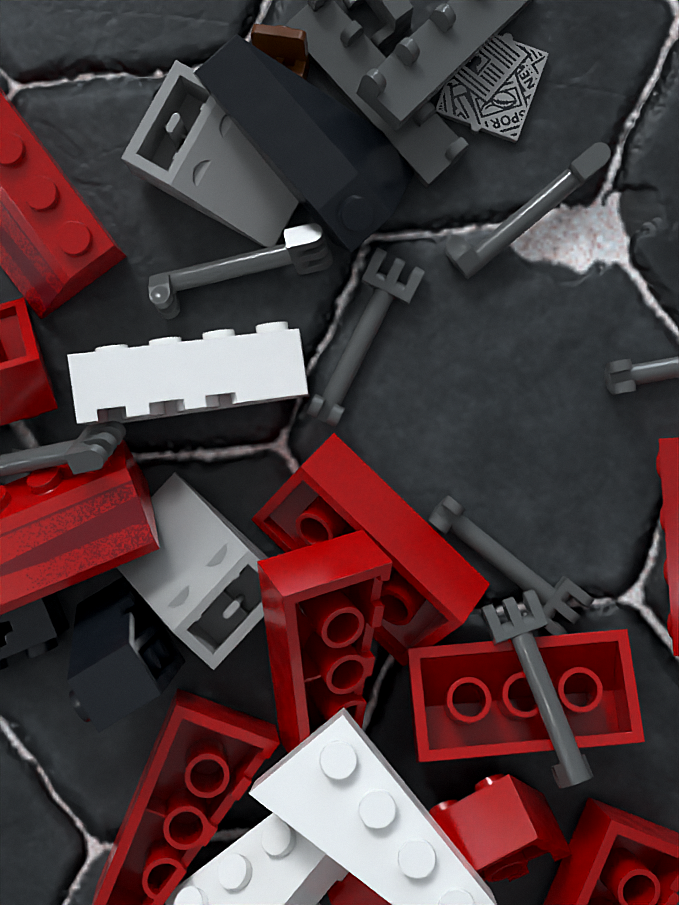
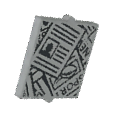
(494, 88)

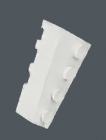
(188, 375)
(367, 819)
(263, 868)

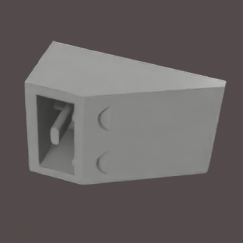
(206, 161)
(201, 576)

